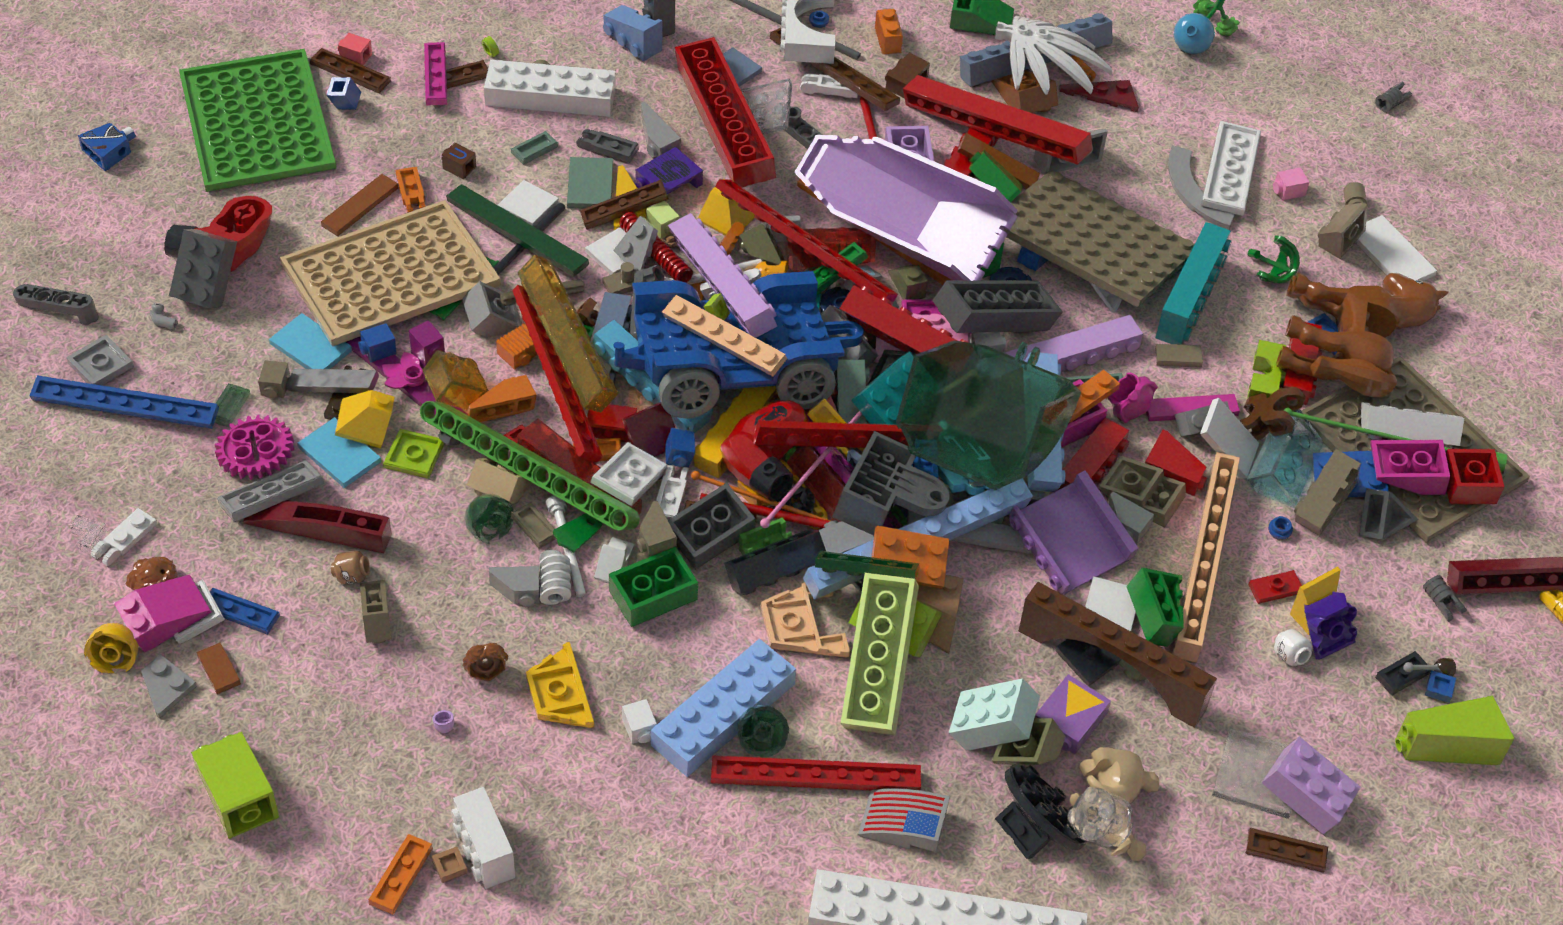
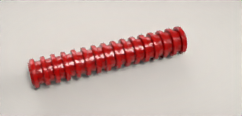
(662, 253)

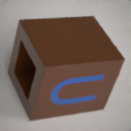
(458, 160)

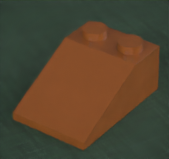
(1029, 95)

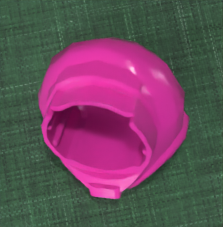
(1132, 397)

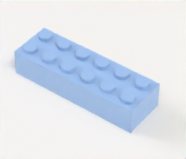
(712, 713)

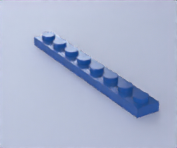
(124, 402)

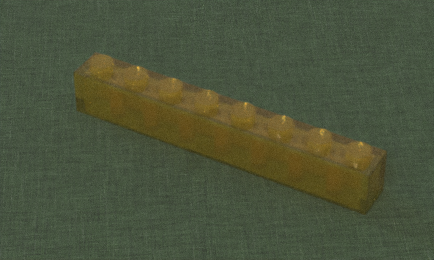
(567, 334)

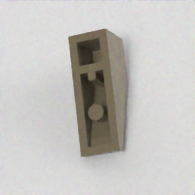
(375, 611)

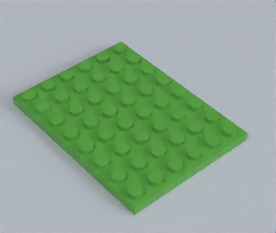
(256, 120)

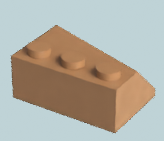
(946, 601)

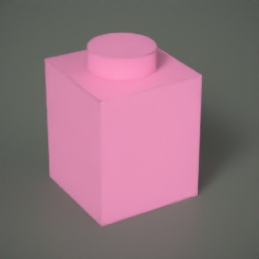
(1291, 184)

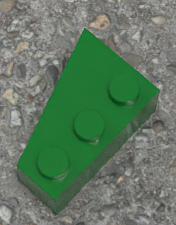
(1157, 604)

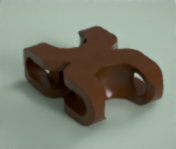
(1269, 414)

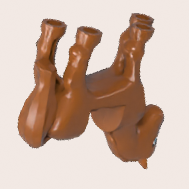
(1363, 321)

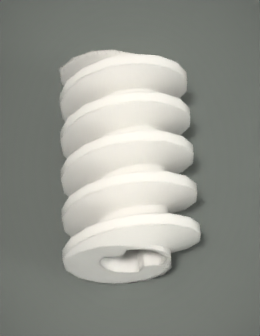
(554, 577)

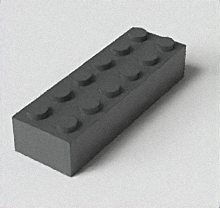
(996, 306)

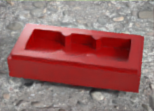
(1275, 586)

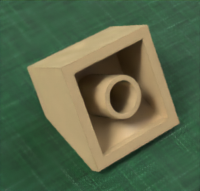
(493, 478)

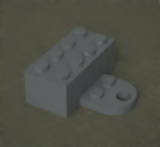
(885, 478)

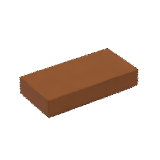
(218, 668)

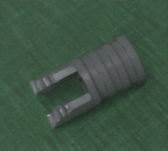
(1392, 98)
(1442, 595)

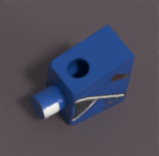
(106, 144)

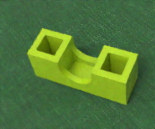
(1265, 361)

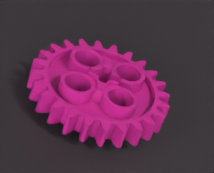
(236, 449)

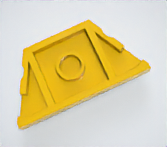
(559, 690)

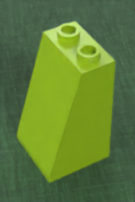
(1456, 733)
(235, 784)

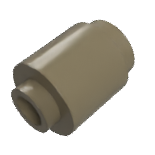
(1354, 193)

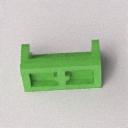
(762, 537)

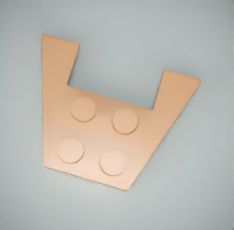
(793, 626)

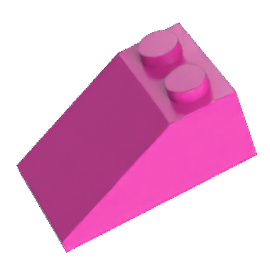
(1412, 465)
(162, 610)

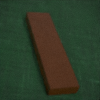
(349, 69)
(627, 202)

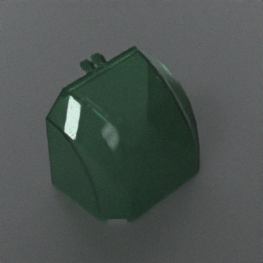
(984, 411)

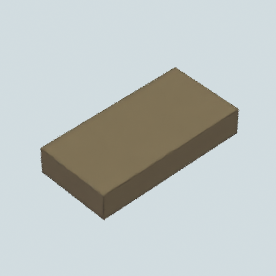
(1178, 355)
(534, 525)

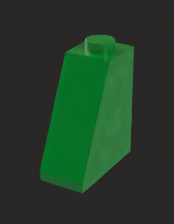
(994, 174)

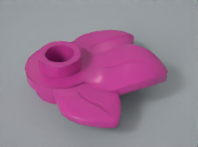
(404, 373)

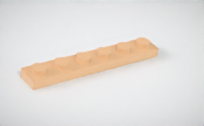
(724, 335)

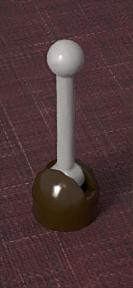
(1444, 665)

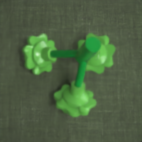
(1208, 8)

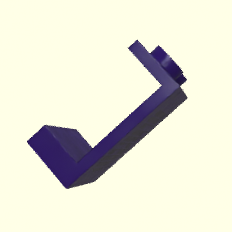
(673, 169)

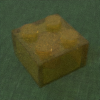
(454, 379)

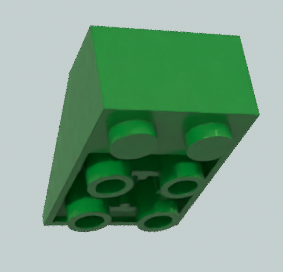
(980, 15)

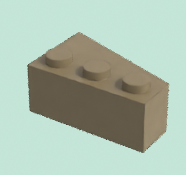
(1328, 492)

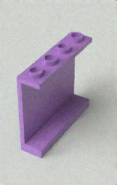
(1073, 534)

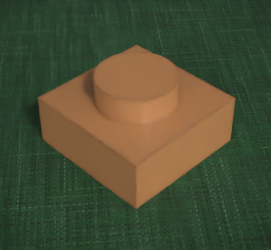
(449, 864)

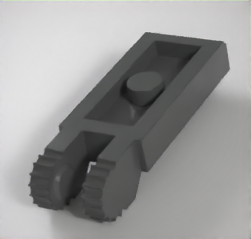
(608, 145)

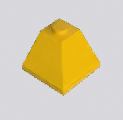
(722, 213)
(365, 417)
(1313, 592)

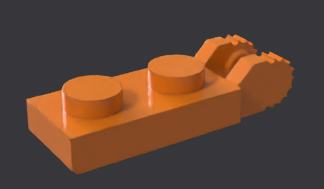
(410, 187)
(732, 237)

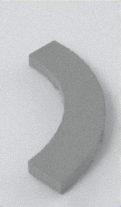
(1188, 190)

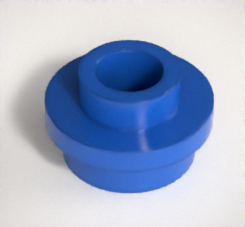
(819, 19)
(1280, 522)

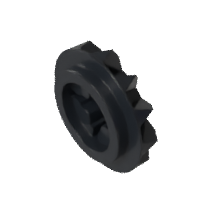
(806, 499)

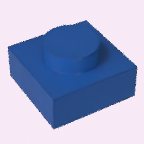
(1440, 686)

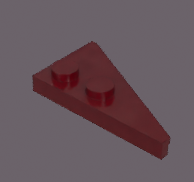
(1105, 92)

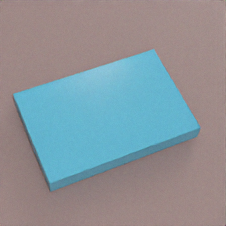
(308, 345)
(338, 456)

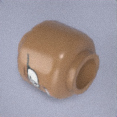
(350, 567)

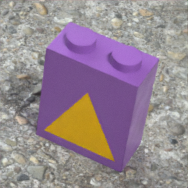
(1075, 710)

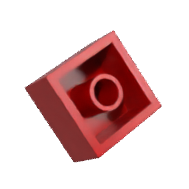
(1474, 476)

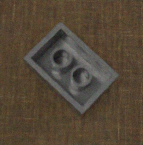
(202, 268)
(711, 525)

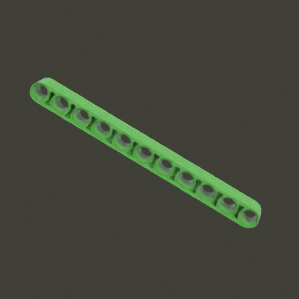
(537, 468)

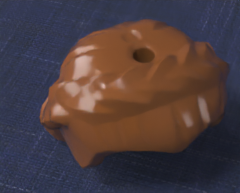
(147, 572)
(489, 669)

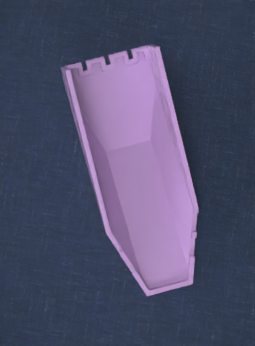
(909, 202)

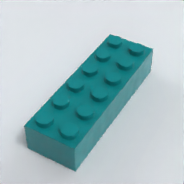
(1194, 284)

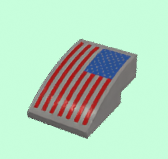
(905, 817)

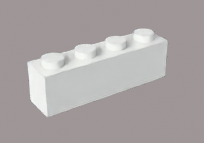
(1412, 424)

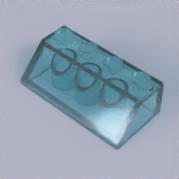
(1286, 463)

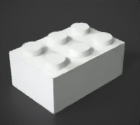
(483, 838)

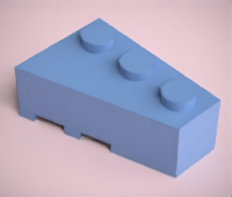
(634, 31)

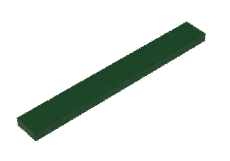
(517, 230)

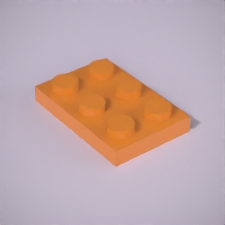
(913, 547)

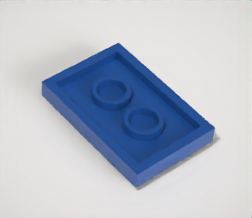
(1367, 471)

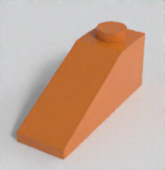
(505, 399)

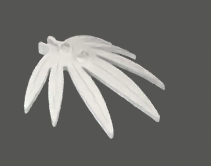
(1040, 37)

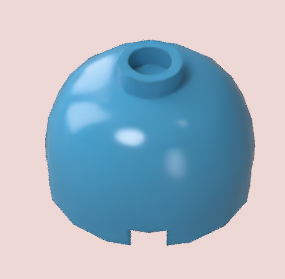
(1194, 33)

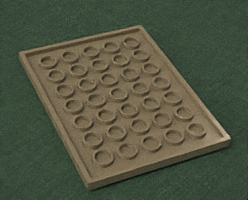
(1097, 238)
(1414, 393)

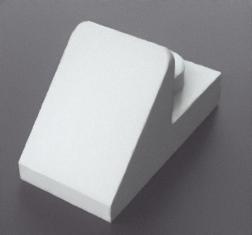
(613, 557)

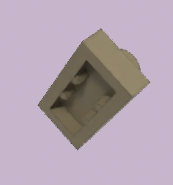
(622, 281)

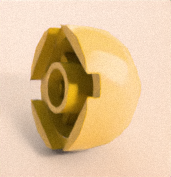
(108, 644)

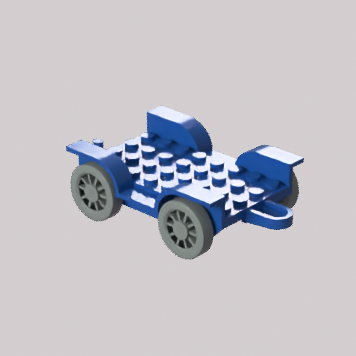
(695, 369)

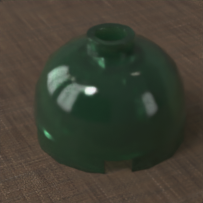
(491, 512)
(771, 736)

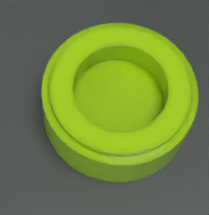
(490, 46)

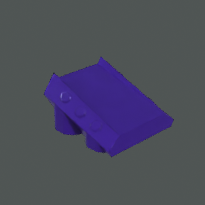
(1331, 624)

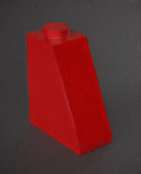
(1177, 462)

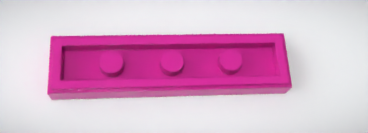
(435, 73)
(1165, 408)

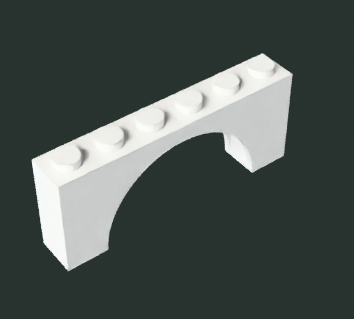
(801, 42)

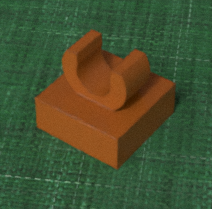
(586, 311)

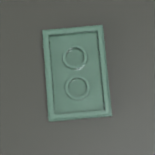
(589, 181)

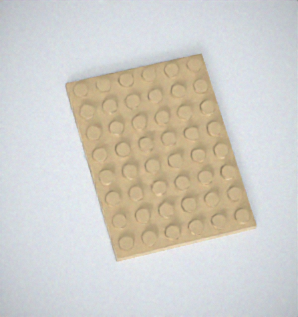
(388, 271)

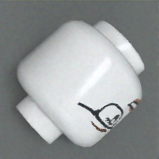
(1293, 647)

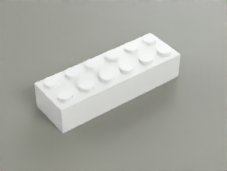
(550, 88)

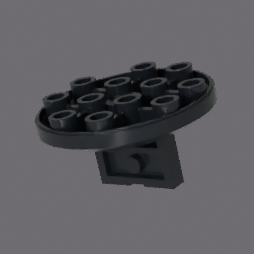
(1033, 815)

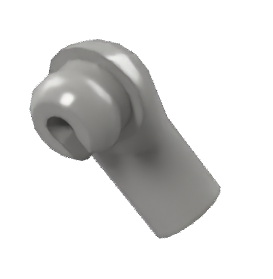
(159, 317)

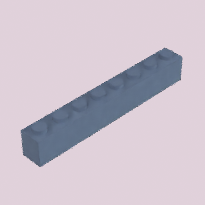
(995, 60)

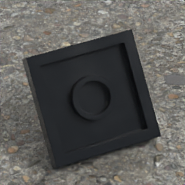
(1087, 659)

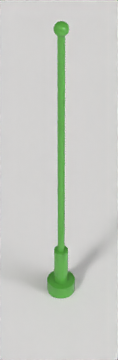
(1501, 457)

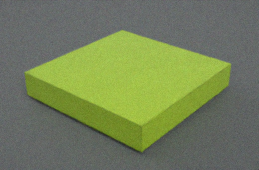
(413, 453)

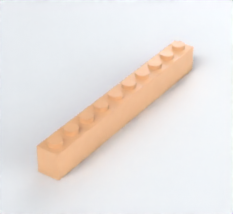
(1206, 556)

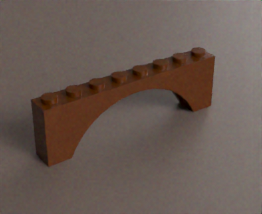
(1180, 684)

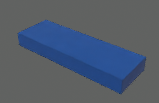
(245, 612)

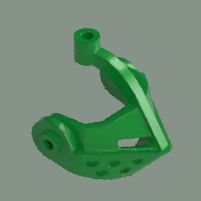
(1287, 249)

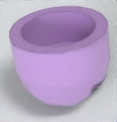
(443, 721)

